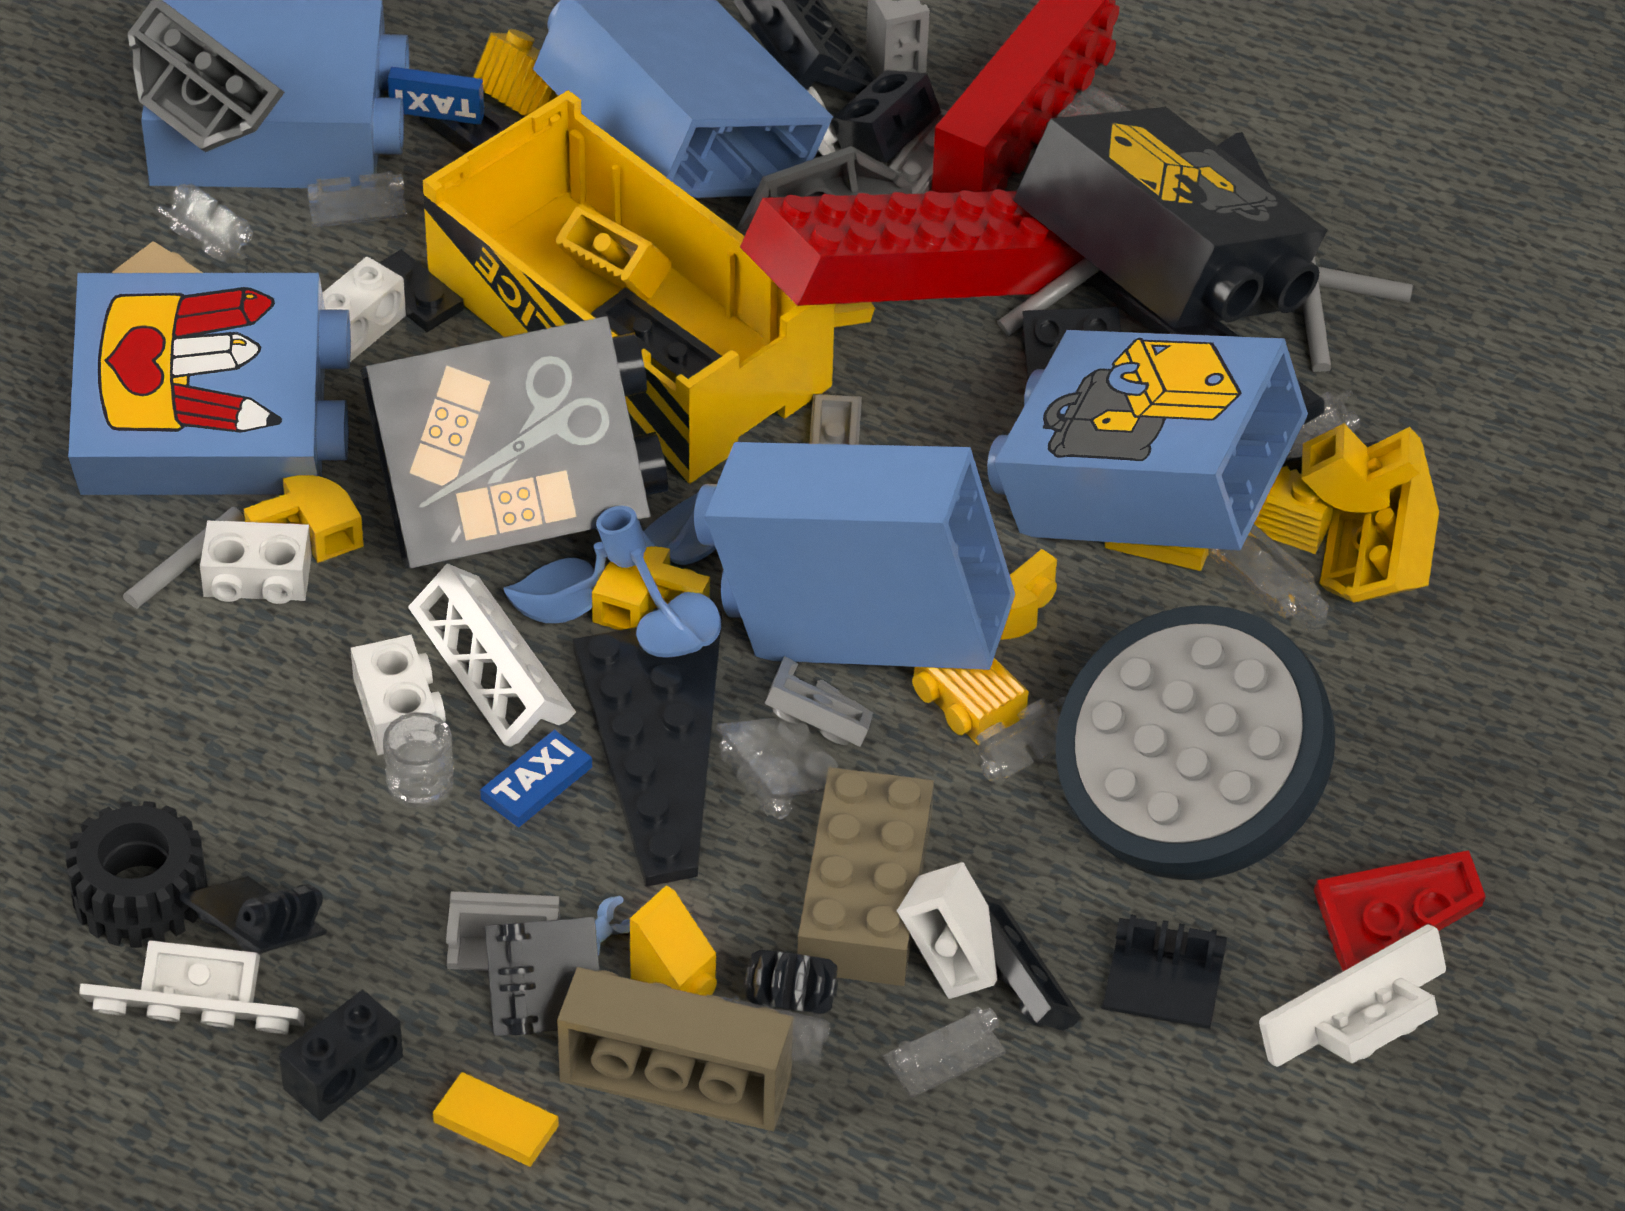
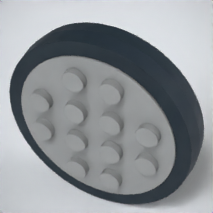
(1195, 742)

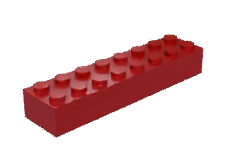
(903, 247)

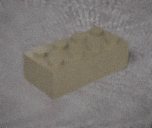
(860, 871)
(675, 1048)

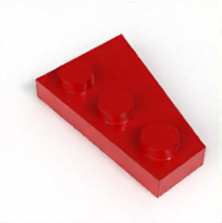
(1390, 902)

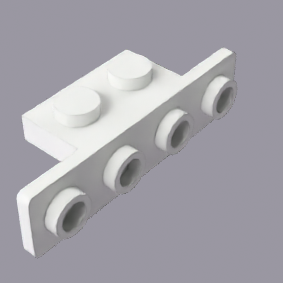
(196, 981)
(1362, 1004)

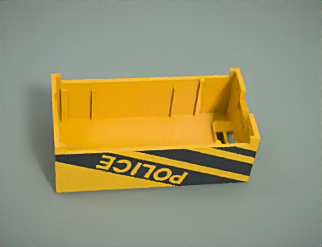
(495, 246)

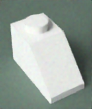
(951, 929)

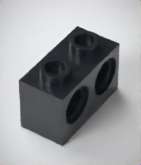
(887, 114)
(341, 1055)

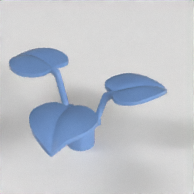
(565, 586)

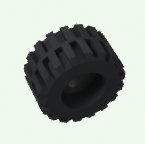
(140, 905)

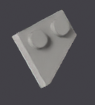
(819, 705)

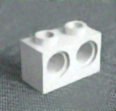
(373, 300)
(256, 561)
(393, 683)

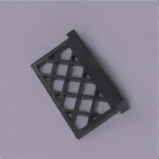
(808, 42)

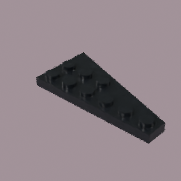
(657, 743)

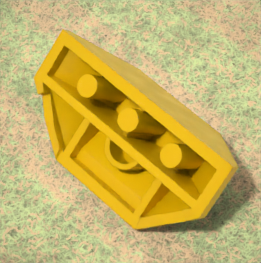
(1383, 549)

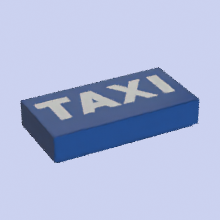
(438, 95)
(536, 778)

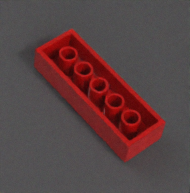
(1019, 92)

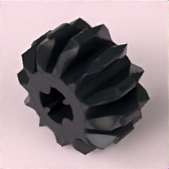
(791, 981)

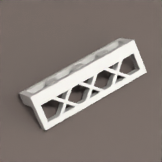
(504, 647)

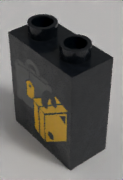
(1171, 217)

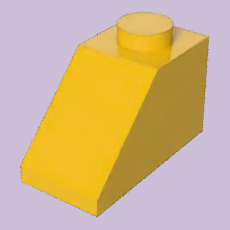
(671, 947)

